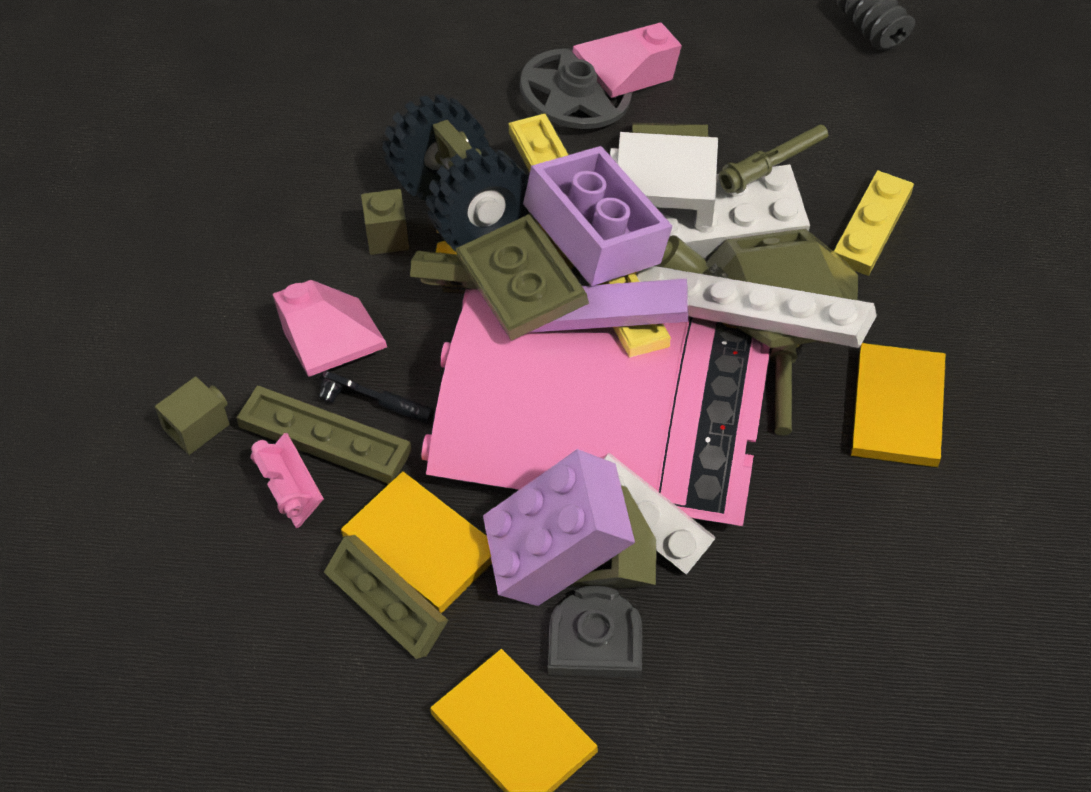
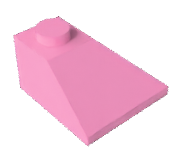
(632, 58)
(325, 326)

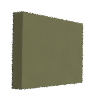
(521, 276)

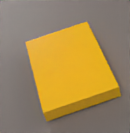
(899, 405)
(422, 540)
(513, 728)

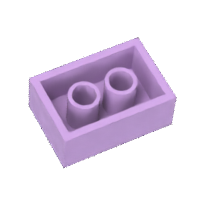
(596, 215)
(558, 528)

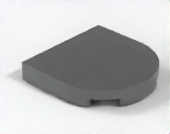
(595, 635)

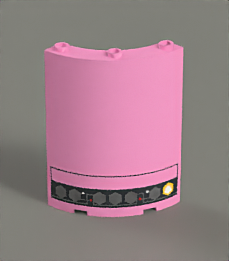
(664, 414)

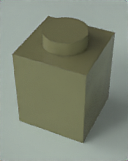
(385, 221)
(193, 414)

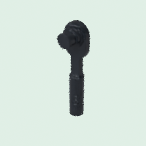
(334, 384)

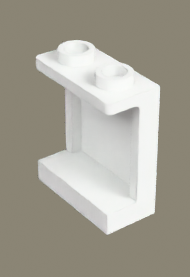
(672, 170)

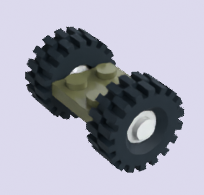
(445, 155)

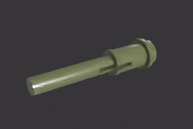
(736, 176)
(783, 389)

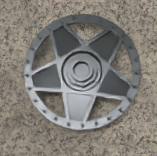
(569, 90)

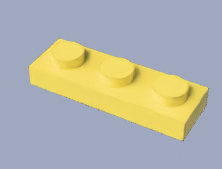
(873, 221)

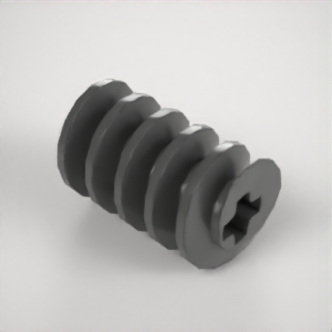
(879, 21)

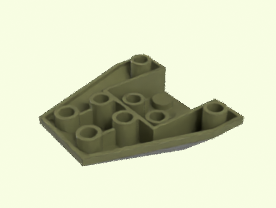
(786, 261)

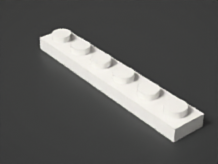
(772, 307)

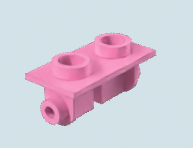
(288, 477)

